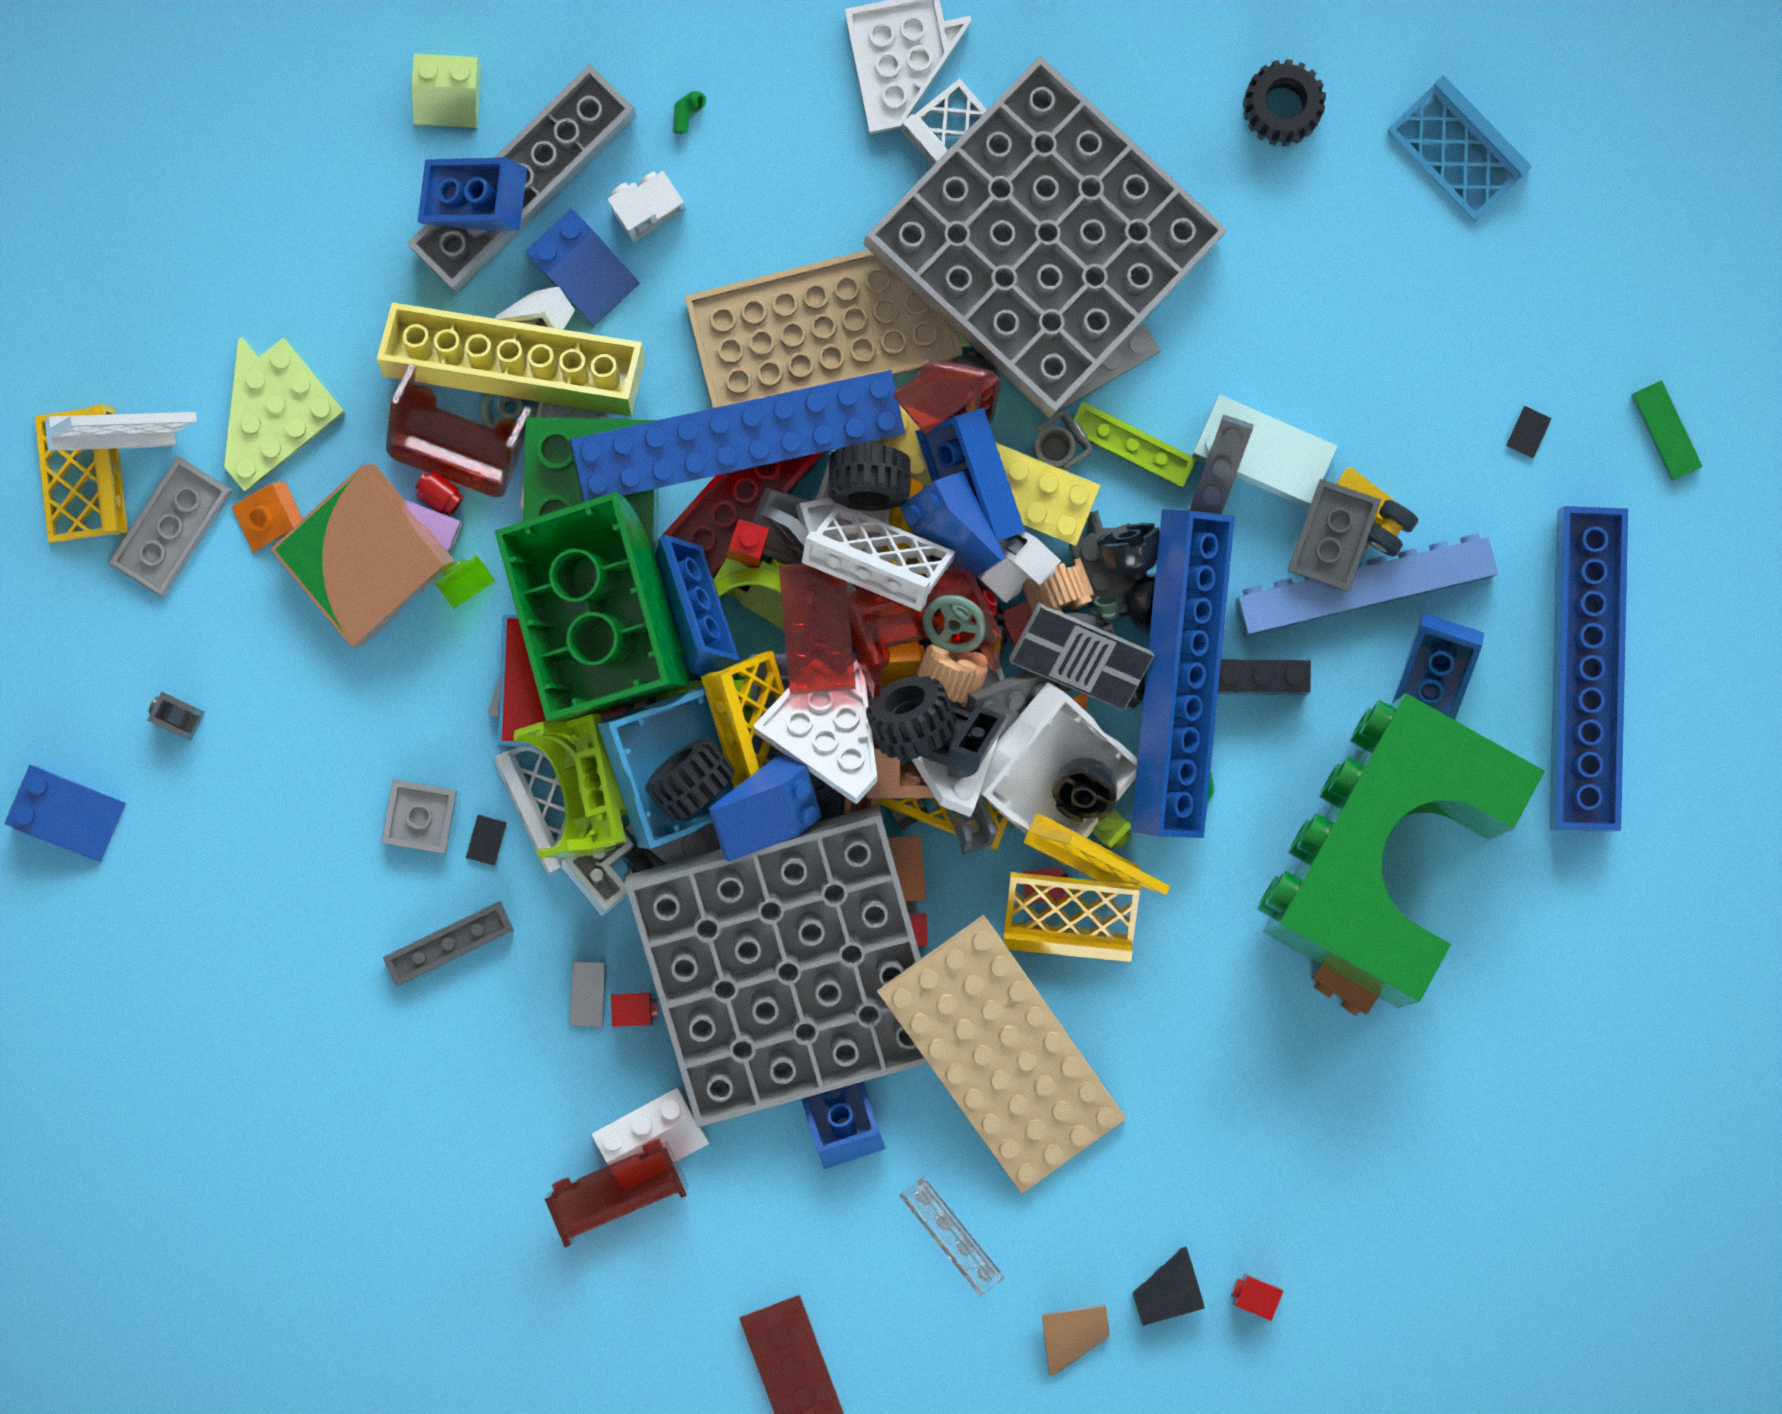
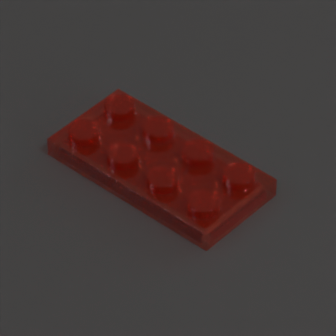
(816, 630)
(790, 1359)

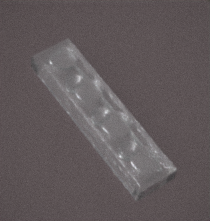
(952, 1236)

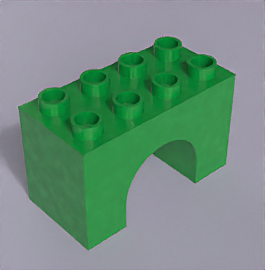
(1337, 898)

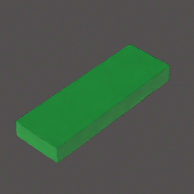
(1666, 430)

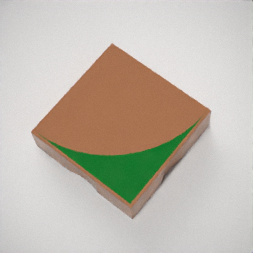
(362, 555)

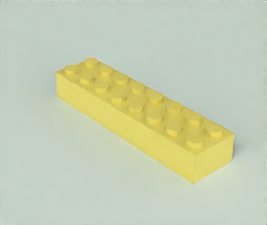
(512, 359)
(1044, 494)

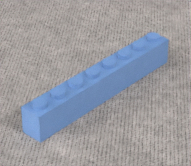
(1372, 585)

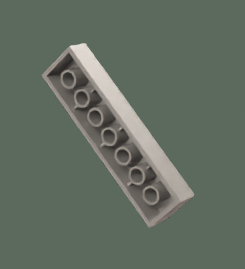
(554, 151)

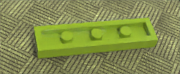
(1135, 445)

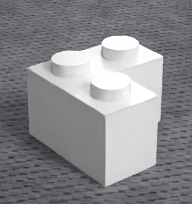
(645, 206)
(1024, 560)
(597, 878)

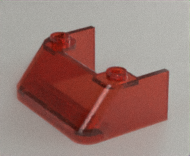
(947, 391)
(451, 444)
(886, 623)
(615, 1190)

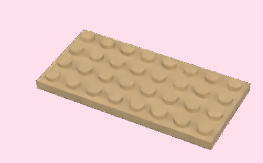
(813, 329)
(1002, 1054)

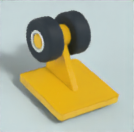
(1390, 516)

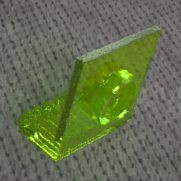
(464, 581)

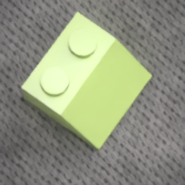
(446, 90)

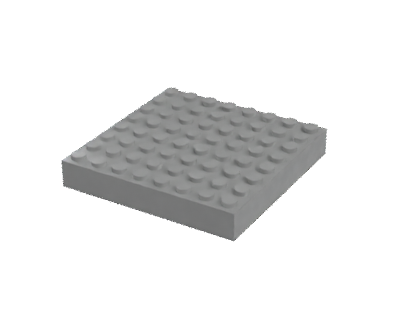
(1044, 236)
(779, 965)

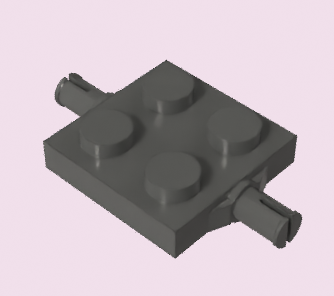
(1099, 576)

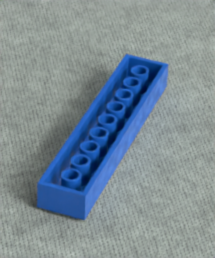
(737, 436)
(1589, 669)
(1182, 674)

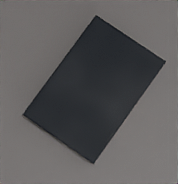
(1528, 432)
(486, 840)

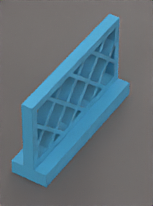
(1480, 128)

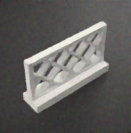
(924, 137)
(115, 430)
(872, 570)
(527, 804)

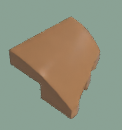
(1073, 1334)

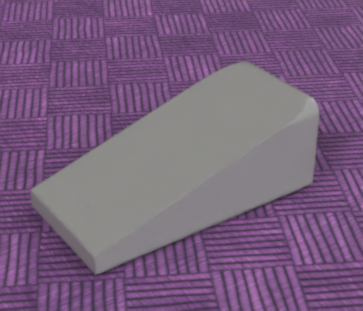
(587, 993)

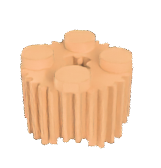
(1063, 589)
(956, 671)

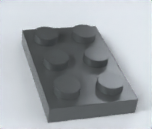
(1334, 535)

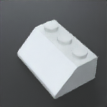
(663, 1118)

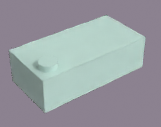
(1276, 455)

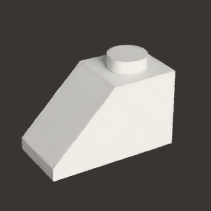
(540, 308)

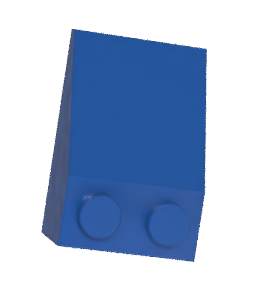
(473, 193)
(582, 267)
(952, 518)
(1440, 664)
(766, 808)
(65, 813)
(843, 1124)

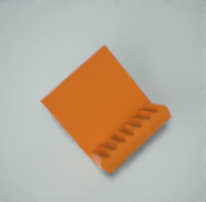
(267, 514)

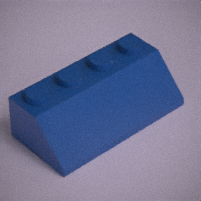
(969, 446)
(695, 606)

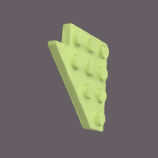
(273, 411)

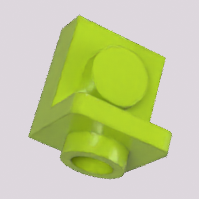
(1112, 830)

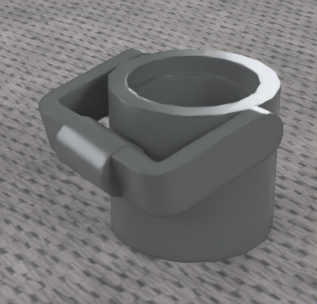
(1058, 444)

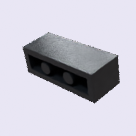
(1265, 677)

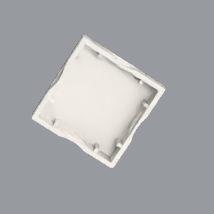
(1034, 750)

